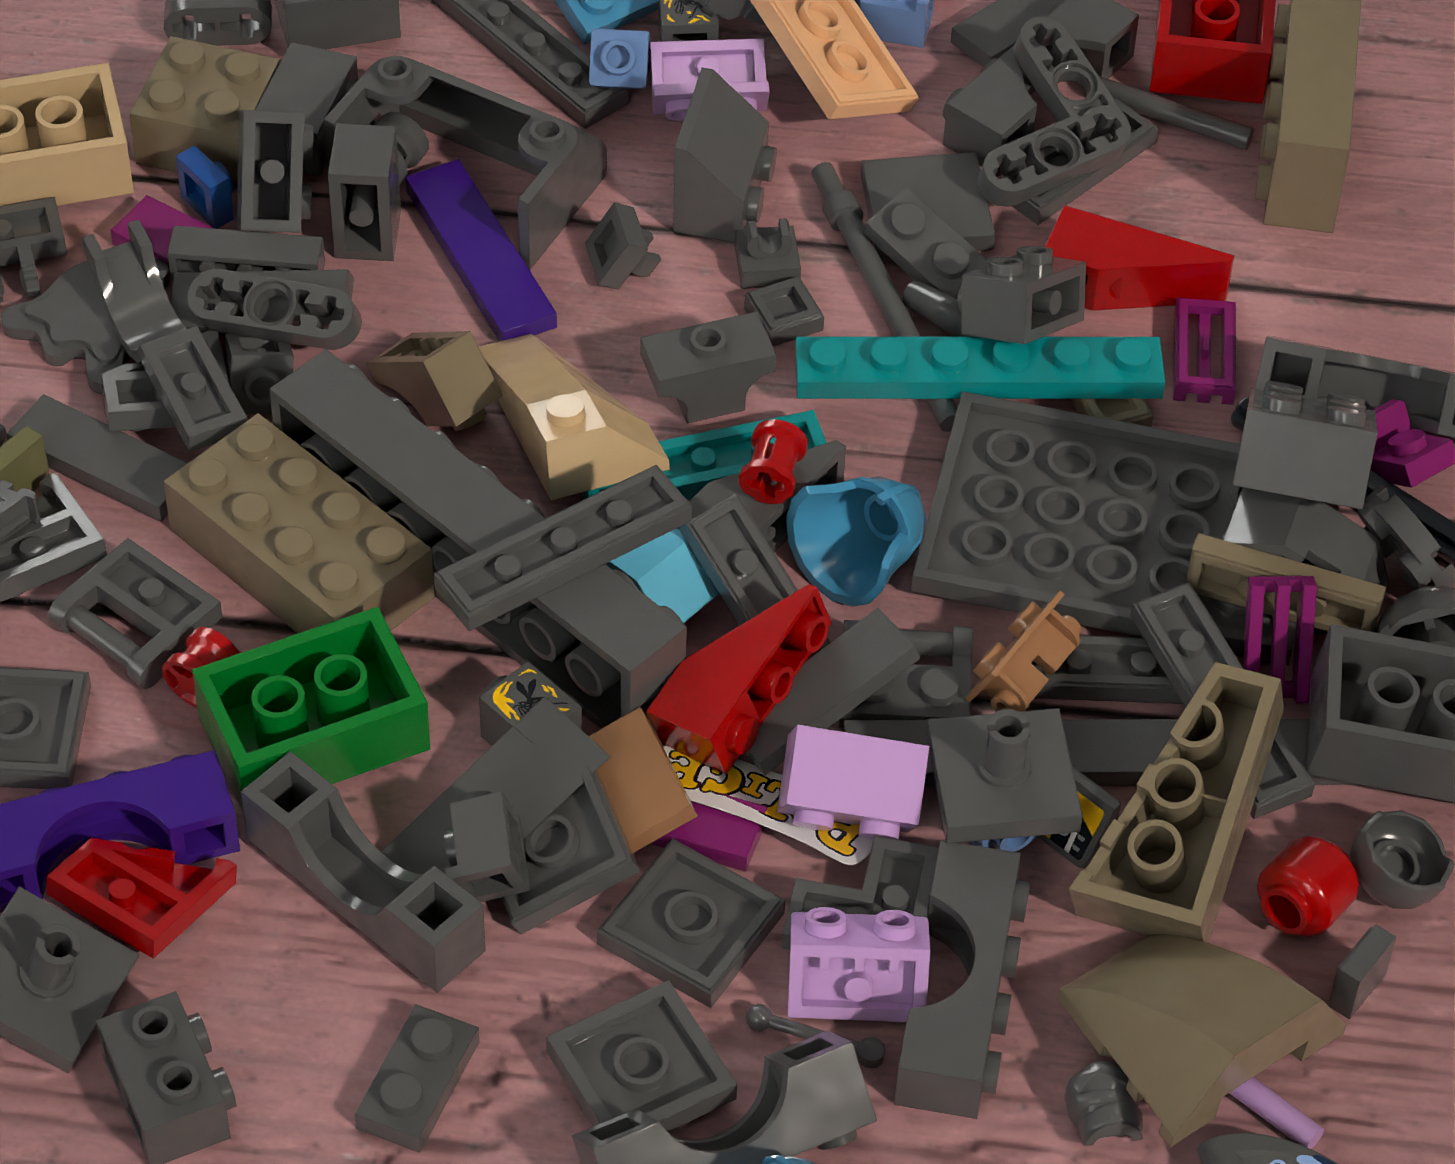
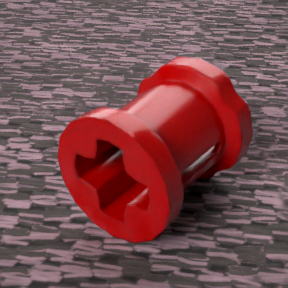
(773, 461)

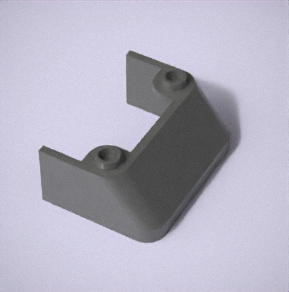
(561, 155)

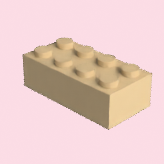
(62, 137)

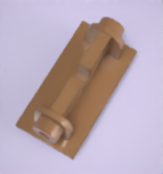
(1039, 637)

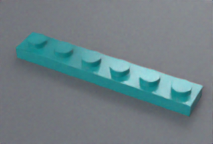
(978, 366)

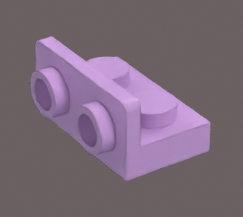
(857, 965)

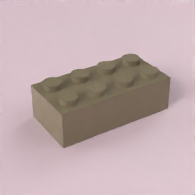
(1309, 113)
(296, 532)

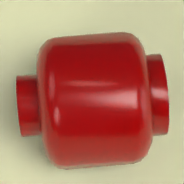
(1307, 886)

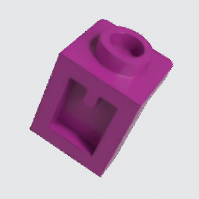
(1404, 453)

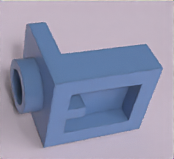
(619, 58)

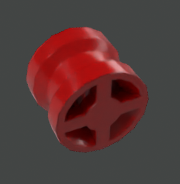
(202, 648)

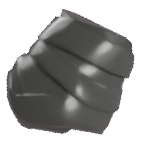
(1101, 1104)

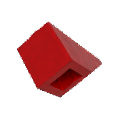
(1137, 265)
(731, 685)

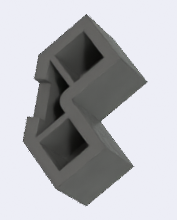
(1308, 534)

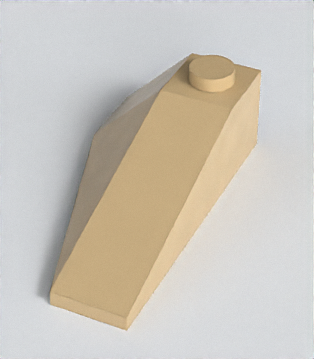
(566, 421)

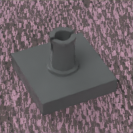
(1003, 775)
(55, 978)

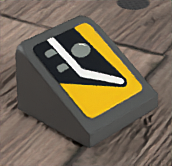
(1098, 812)

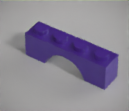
(162, 806)

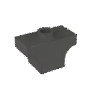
(709, 364)

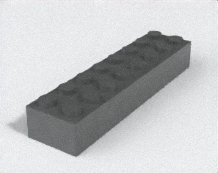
(587, 636)

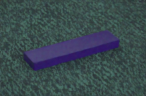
(480, 251)

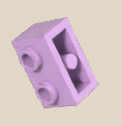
(852, 781)

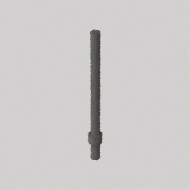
(846, 217)

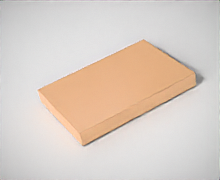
(838, 57)

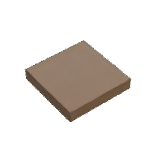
(641, 780)

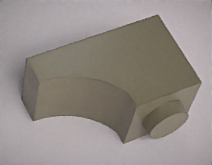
(439, 376)

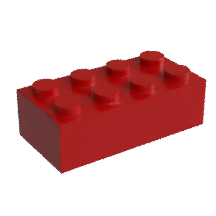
(1213, 48)

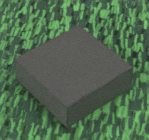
(785, 310)
(1361, 971)

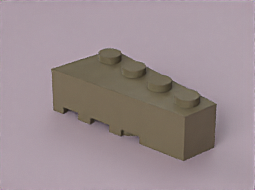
(1181, 831)

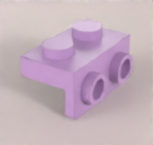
(678, 65)

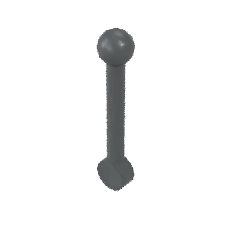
(759, 1017)

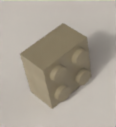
(197, 102)

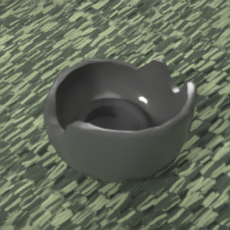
(1400, 860)

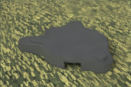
(72, 323)

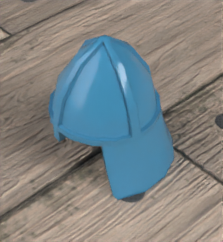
(854, 535)

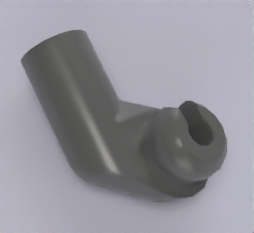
(935, 306)

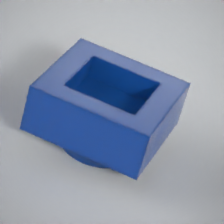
(205, 186)

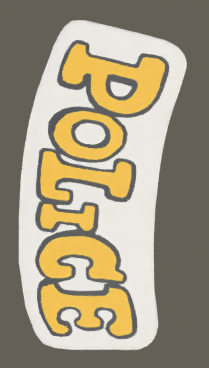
(750, 784)

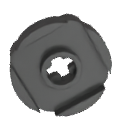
(1407, 538)

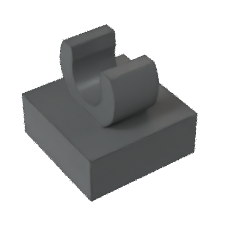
(620, 247)
(766, 254)

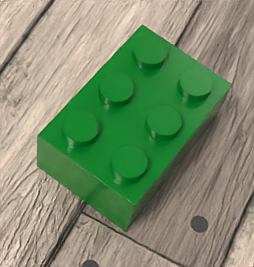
(325, 694)

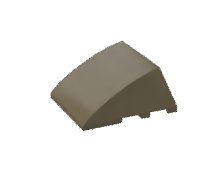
(1193, 1024)

